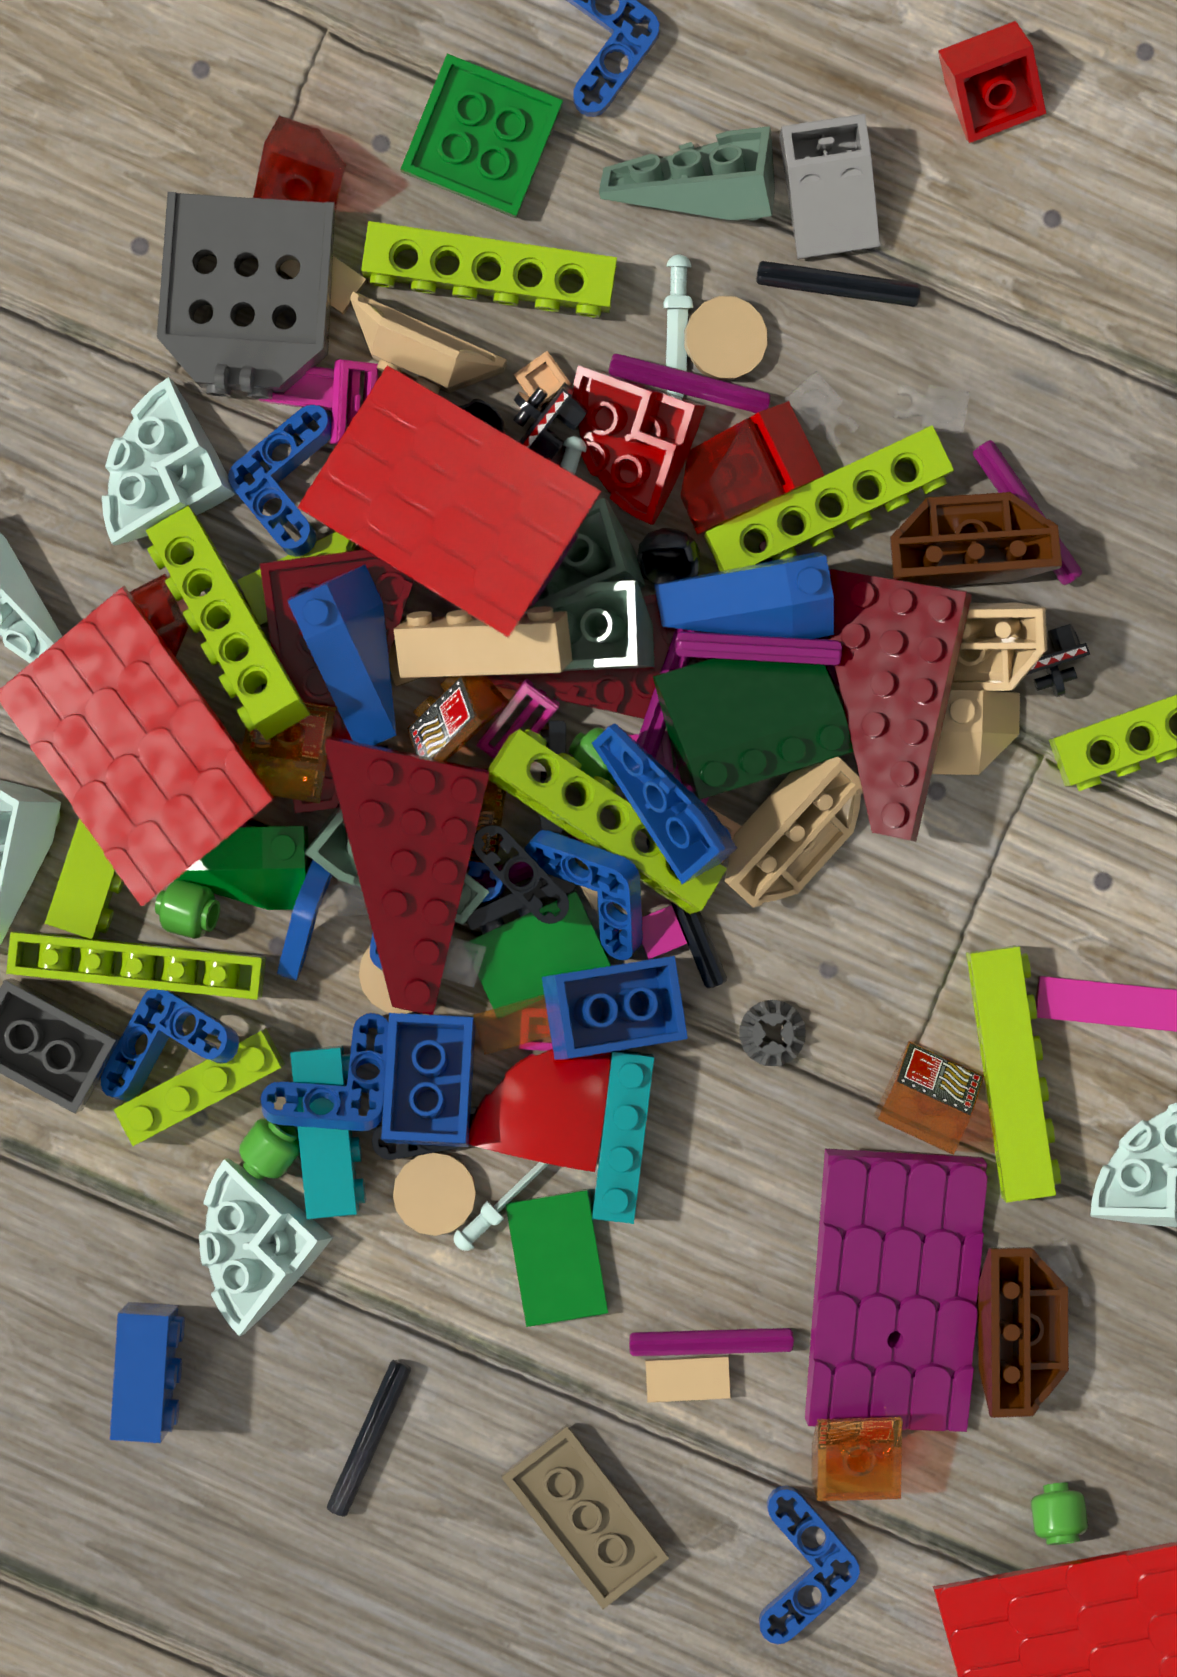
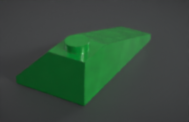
(256, 866)

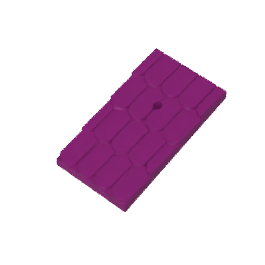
(896, 1288)

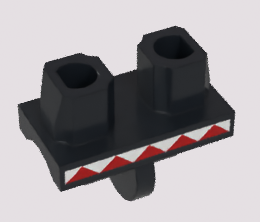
(561, 406)
(1066, 649)

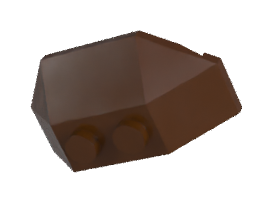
(974, 541)
(1020, 1331)

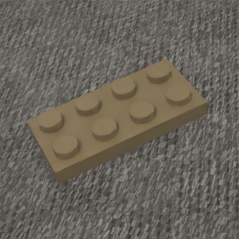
(585, 1516)

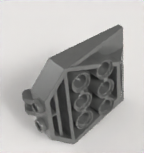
(233, 229)

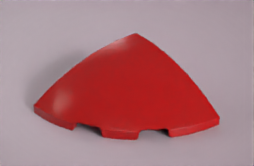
(634, 439)
(546, 1111)

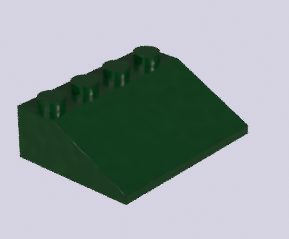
(749, 721)

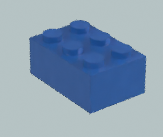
(614, 1008)
(428, 1080)
(146, 1372)

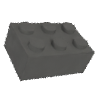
(51, 1046)

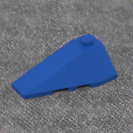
(762, 599)
(349, 644)
(673, 816)

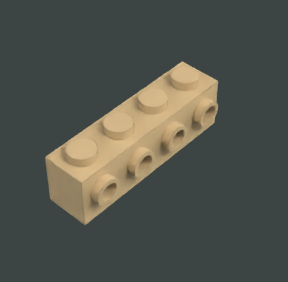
(469, 647)

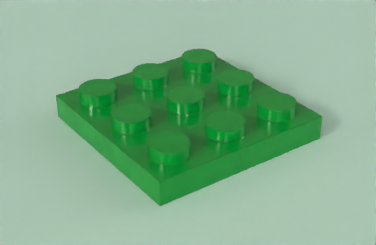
(481, 136)

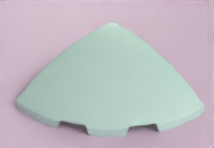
(160, 467)
(1141, 1175)
(254, 1244)

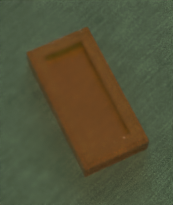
(513, 1024)

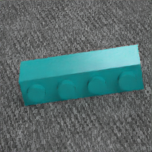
(623, 1136)
(325, 1153)

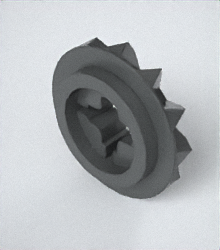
(752, 1033)

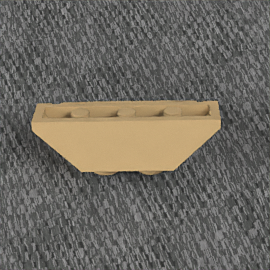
(422, 350)
(999, 645)
(976, 730)
(794, 832)

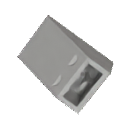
(830, 186)

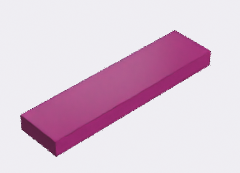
(1106, 1003)

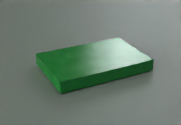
(530, 949)
(556, 1258)

